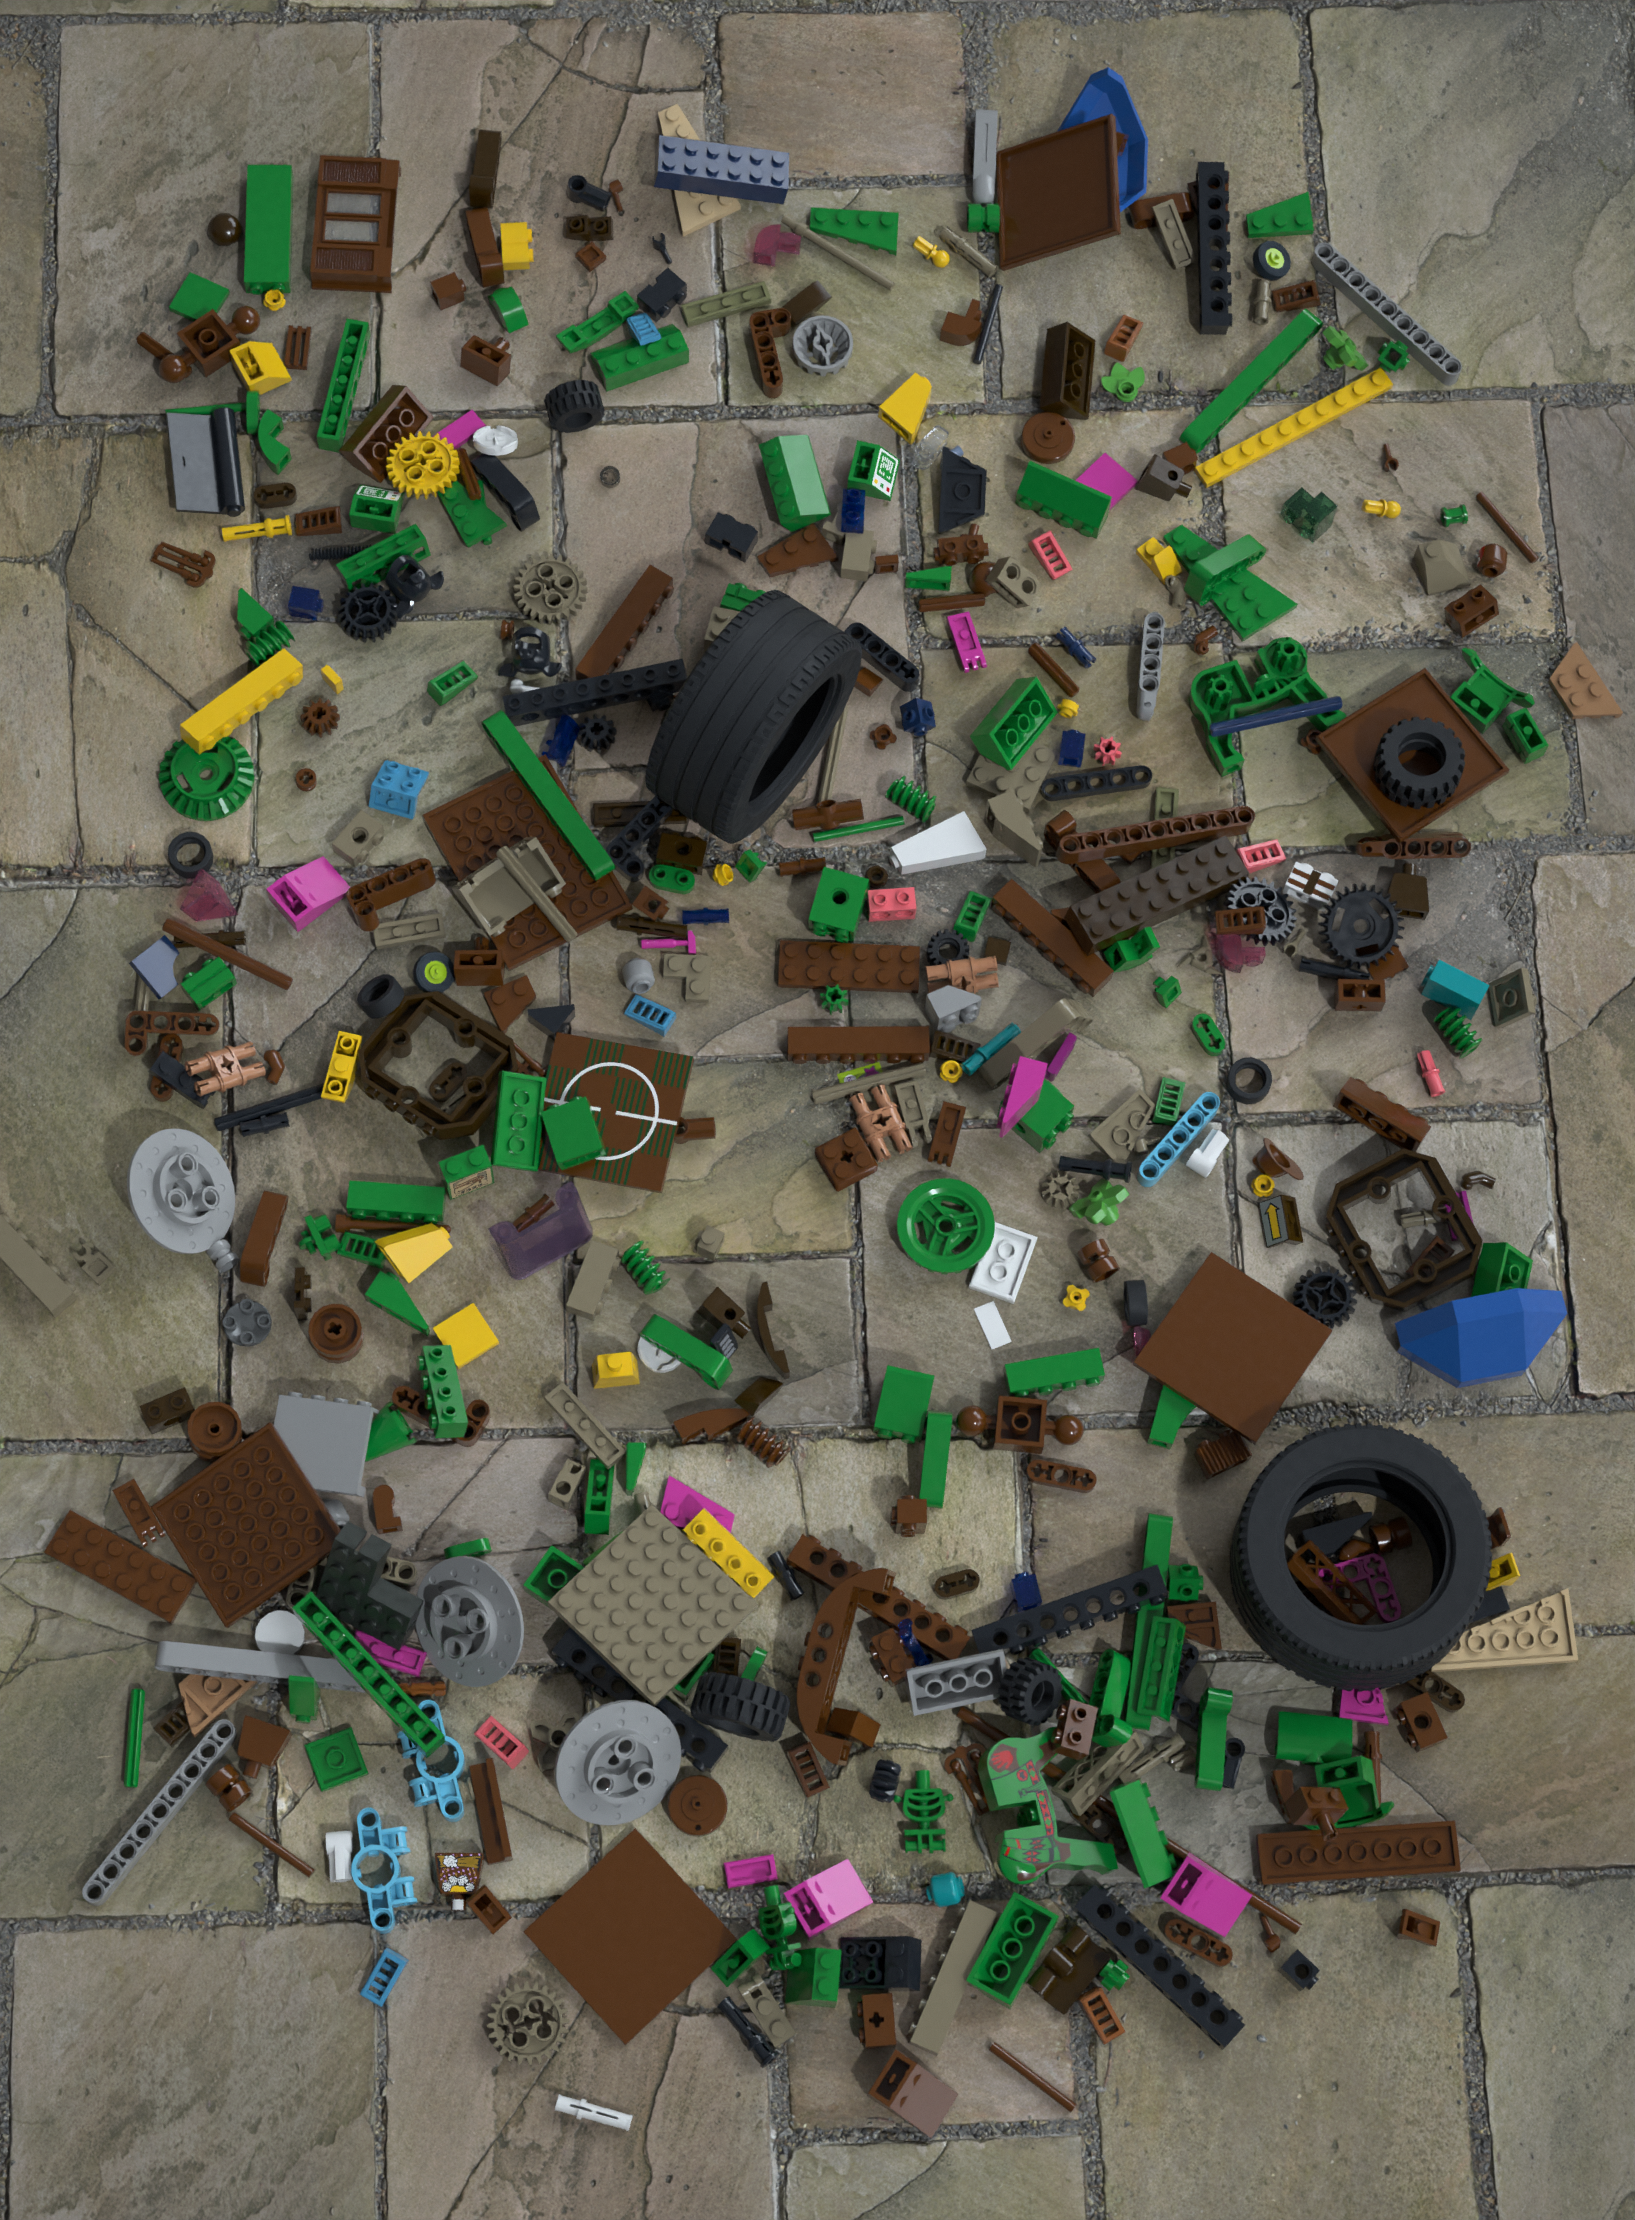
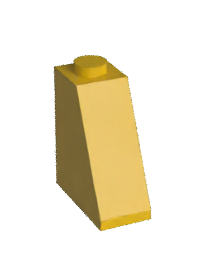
(906, 407)
(414, 1249)

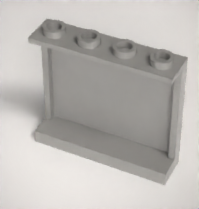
(327, 1439)

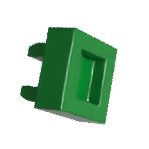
(750, 865)
(1167, 990)

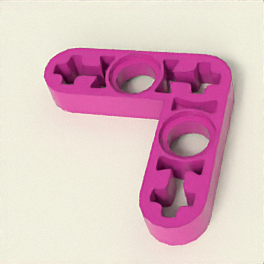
(1366, 1573)

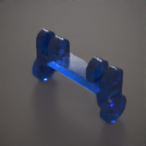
(910, 1641)

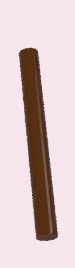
(1507, 527)
(271, 1845)
(1032, 2077)

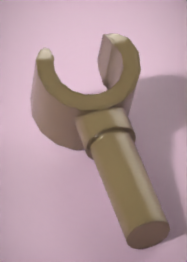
(1295, 943)
(1141, 1145)

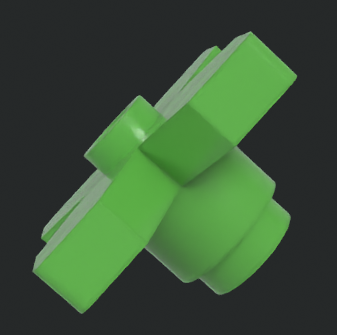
(1342, 351)
(1101, 1203)

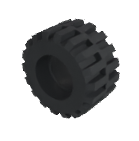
(574, 406)
(1030, 1691)

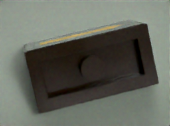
(1280, 1221)

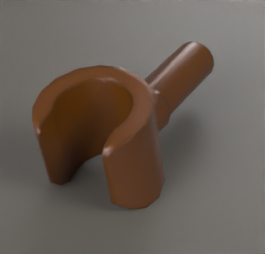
(614, 188)
(1389, 460)
(1273, 1942)

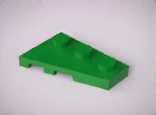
(1282, 219)
(471, 517)

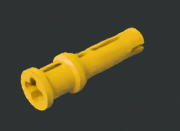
(271, 528)

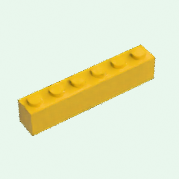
(241, 701)

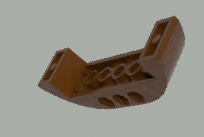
(816, 1701)

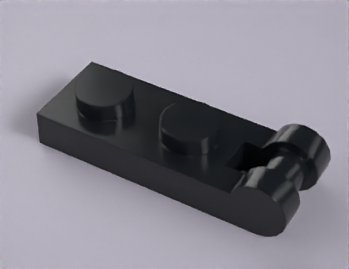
(176, 1077)

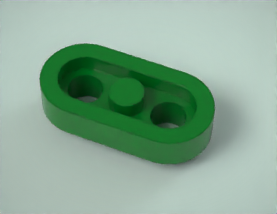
(670, 881)

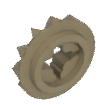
(1059, 1200)

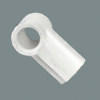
(1205, 1157)
(339, 1848)

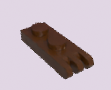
(947, 1132)
(138, 1511)

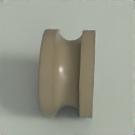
(466, 1789)

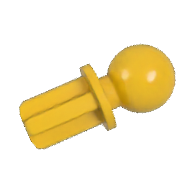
(939, 258)
(1390, 509)

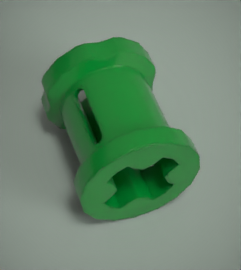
(1454, 515)

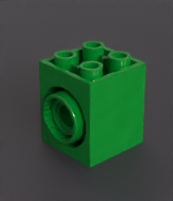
(833, 918)
(1045, 1119)

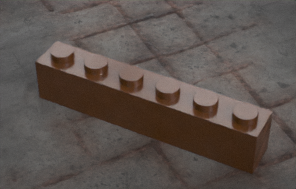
(626, 624)
(1051, 937)
(858, 1044)

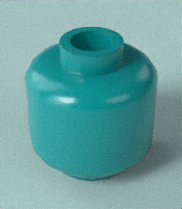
(945, 1889)

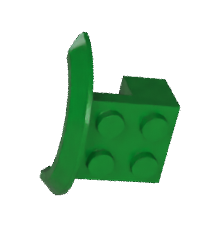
(1485, 694)
(1358, 1788)

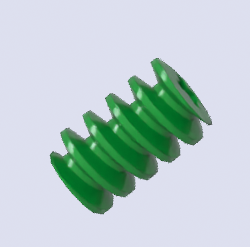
(268, 643)
(911, 798)
(1457, 1031)
(643, 1269)

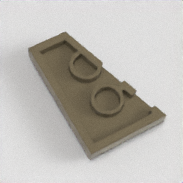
(1122, 1128)

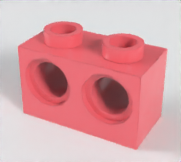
(891, 904)

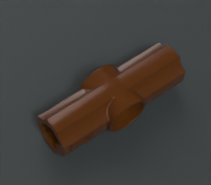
(828, 814)
(696, 1129)

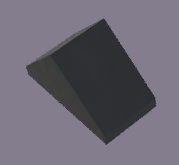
(552, 1019)

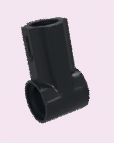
(589, 194)
(1232, 1763)

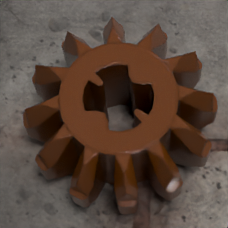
(311, 717)

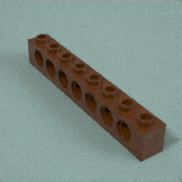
(949, 1650)

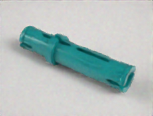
(984, 1053)

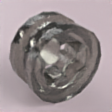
(610, 469)

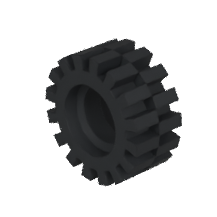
(946, 938)

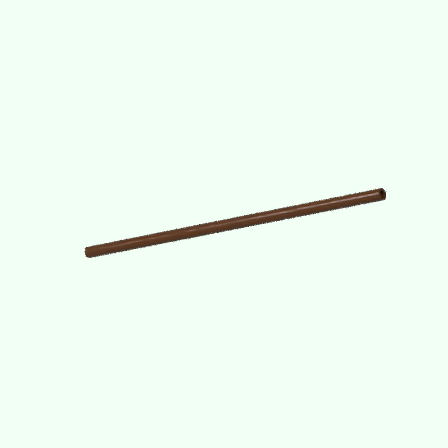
(1108, 1807)

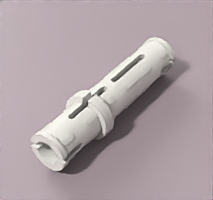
(621, 2119)

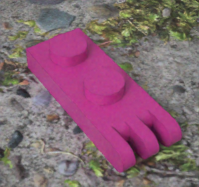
(966, 641)

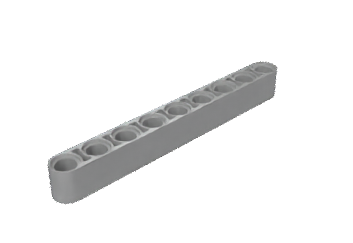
(1388, 323)
(251, 1665)
(157, 1825)

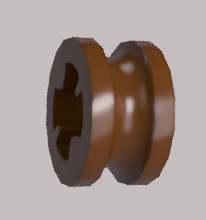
(507, 630)
(300, 776)

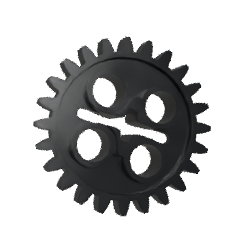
(1277, 909)

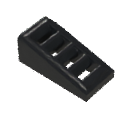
(724, 1341)

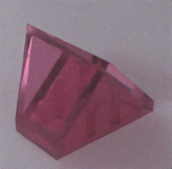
(207, 899)

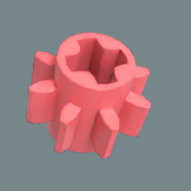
(1107, 744)

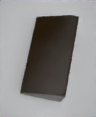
(758, 1394)

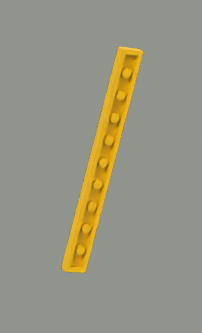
(1293, 427)

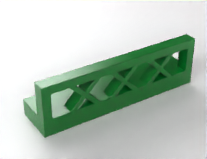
(382, 556)
(1161, 1668)

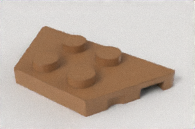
(1581, 688)
(209, 1697)

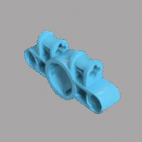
(442, 1789)
(374, 1841)

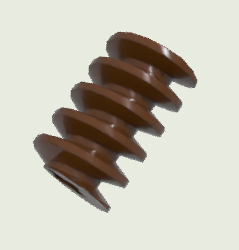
(762, 1443)

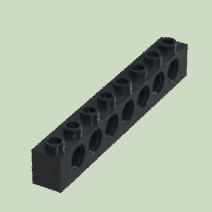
(1213, 174)
(595, 692)
(1078, 1602)
(572, 1643)
(1162, 1981)

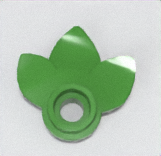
(1124, 380)

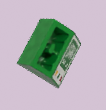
(873, 471)
(376, 509)

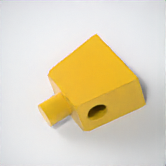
(615, 1370)

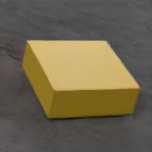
(332, 679)

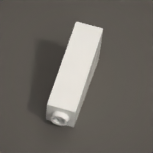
(939, 846)

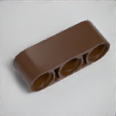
(1143, 216)

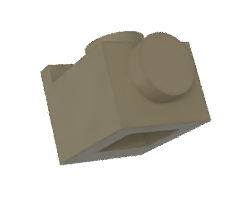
(709, 1243)

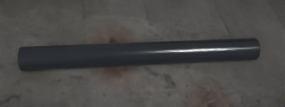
(982, 343)

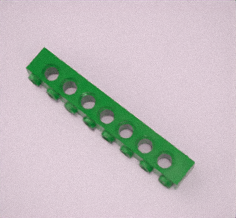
(369, 1674)

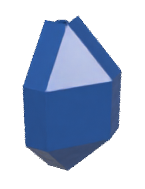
(1105, 95)
(1482, 1335)

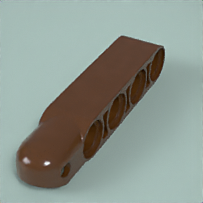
(1376, 846)

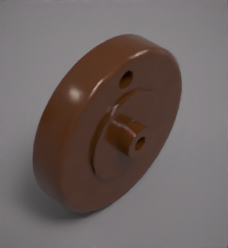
(1048, 438)
(697, 1805)

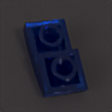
(853, 511)

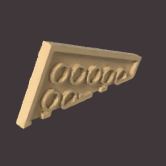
(694, 209)
(1523, 1637)

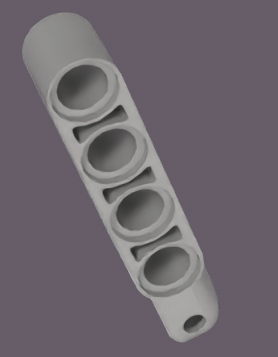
(984, 156)
(1147, 699)

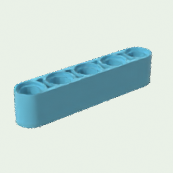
(1182, 1129)

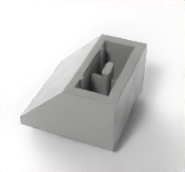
(951, 1007)

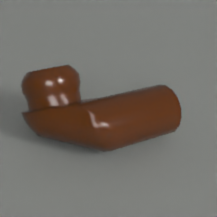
(277, 1066)
(1353, 1548)

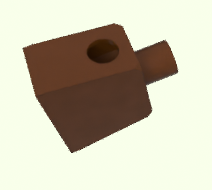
(261, 1745)

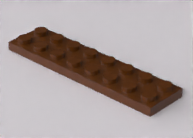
(1358, 1853)

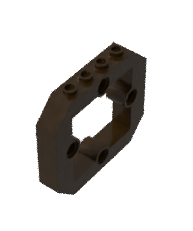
(399, 1027)
(1386, 1174)

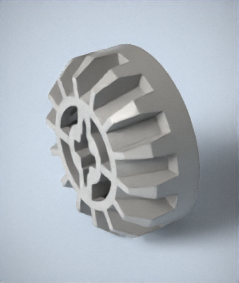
(826, 331)

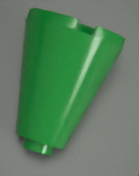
(388, 1433)

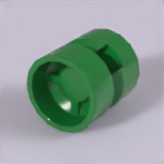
(983, 218)

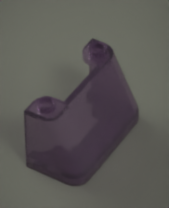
(544, 1241)

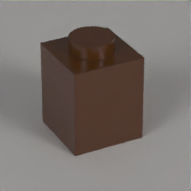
(448, 291)

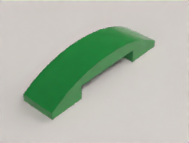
(599, 325)

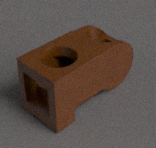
(383, 1505)

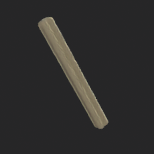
(832, 758)
(536, 894)
(868, 1083)

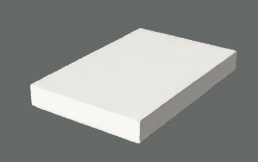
(1004, 1264)

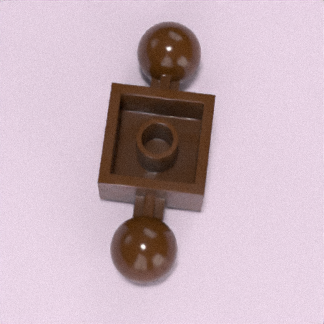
(208, 343)
(1020, 1425)

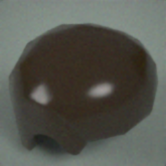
(224, 229)

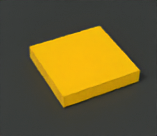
(466, 1334)

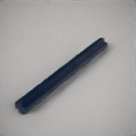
(1275, 716)

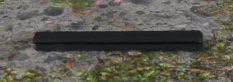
(269, 1107)

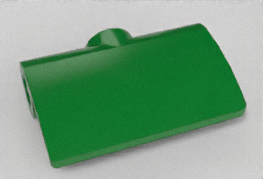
(1313, 1738)

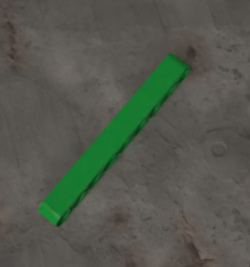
(1251, 380)
(548, 795)
(1155, 1552)

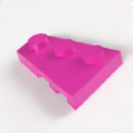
(683, 1504)
(1363, 1706)

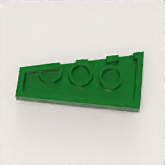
(858, 226)

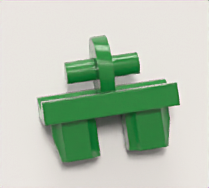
(317, 1226)

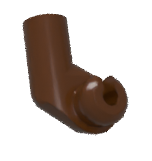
(1202, 638)

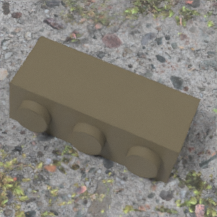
(593, 1281)

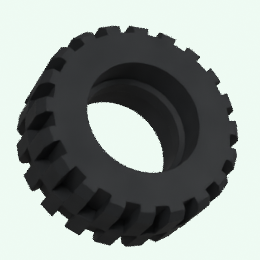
(1426, 737)
(740, 1706)

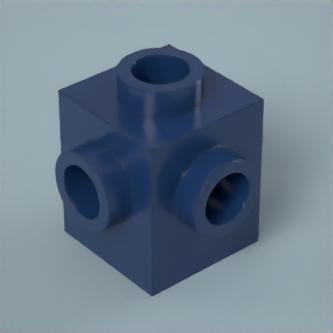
(917, 716)

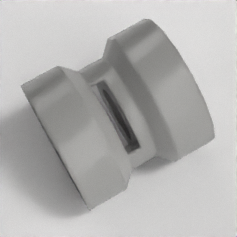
(222, 1255)

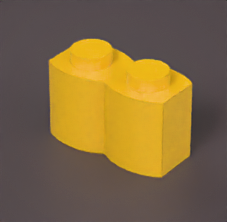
(515, 246)

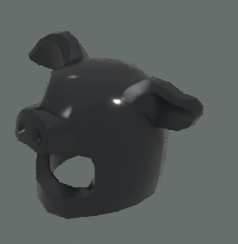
(412, 584)
(530, 657)

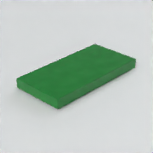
(518, 1121)

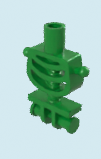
(923, 1790)
(777, 1923)

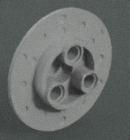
(180, 1191)
(469, 1621)
(596, 1751)

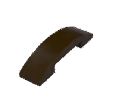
(776, 1358)

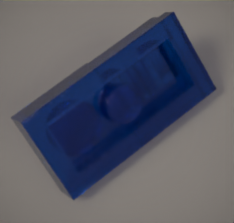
(563, 740)

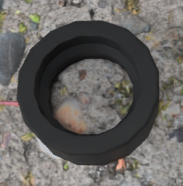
(185, 839)
(391, 997)
(1239, 1095)
(1135, 1302)

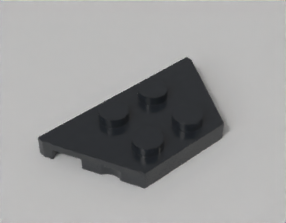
(960, 491)

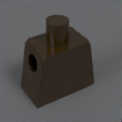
(1162, 480)
(1409, 892)
(719, 1304)

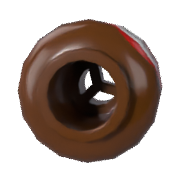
(1492, 560)

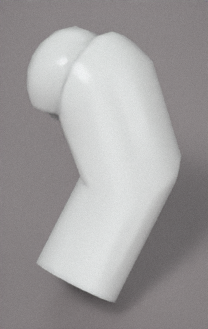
(517, 686)

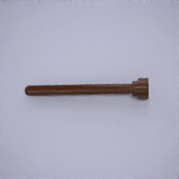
(345, 1223)

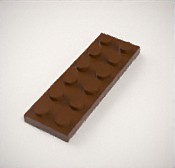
(849, 965)
(120, 1567)

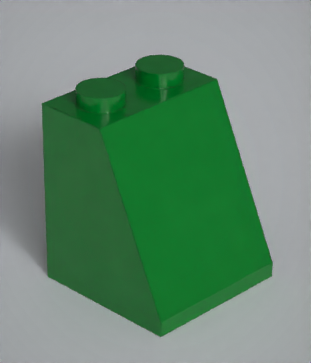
(903, 1404)
(815, 1979)

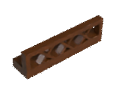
(1321, 1589)
(491, 1812)

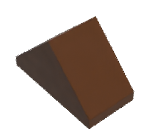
(853, 1726)
(488, 1909)

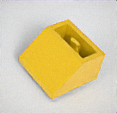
(259, 366)

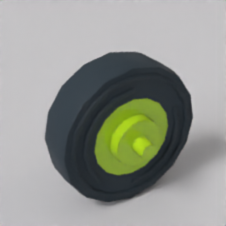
(1271, 260)
(433, 972)

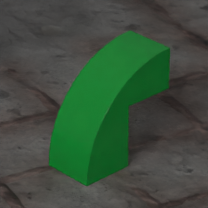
(274, 453)

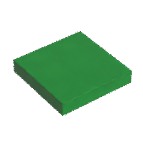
(198, 297)
(336, 1759)

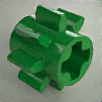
(837, 1005)
(1114, 1975)

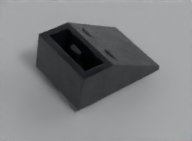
(880, 1963)

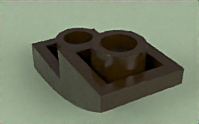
(587, 229)
(807, 301)

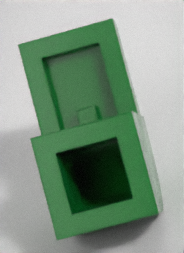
(509, 309)
(1132, 952)

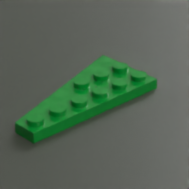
(1242, 600)

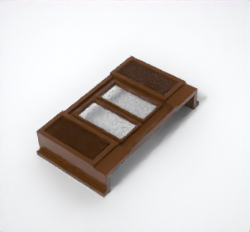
(354, 224)

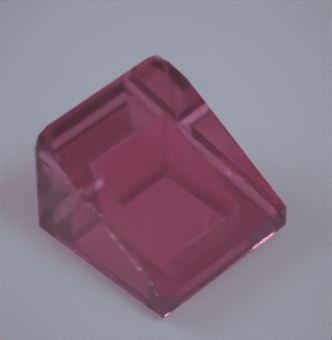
(1140, 1338)

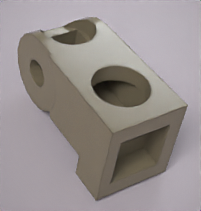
(832, 530)
(566, 1484)

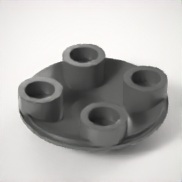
(247, 1323)

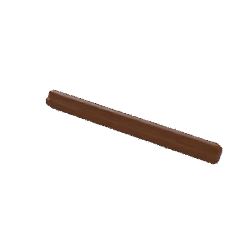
(227, 954)

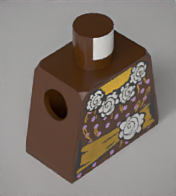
(459, 1876)

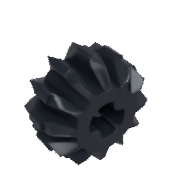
(588, 730)
(885, 1781)

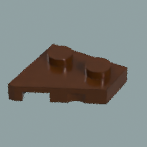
(510, 1001)
(1200, 1622)

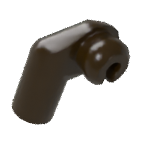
(1477, 1177)

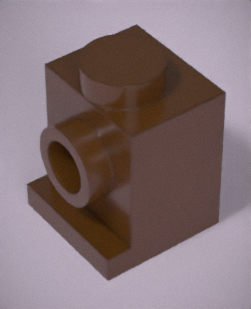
(642, 903)

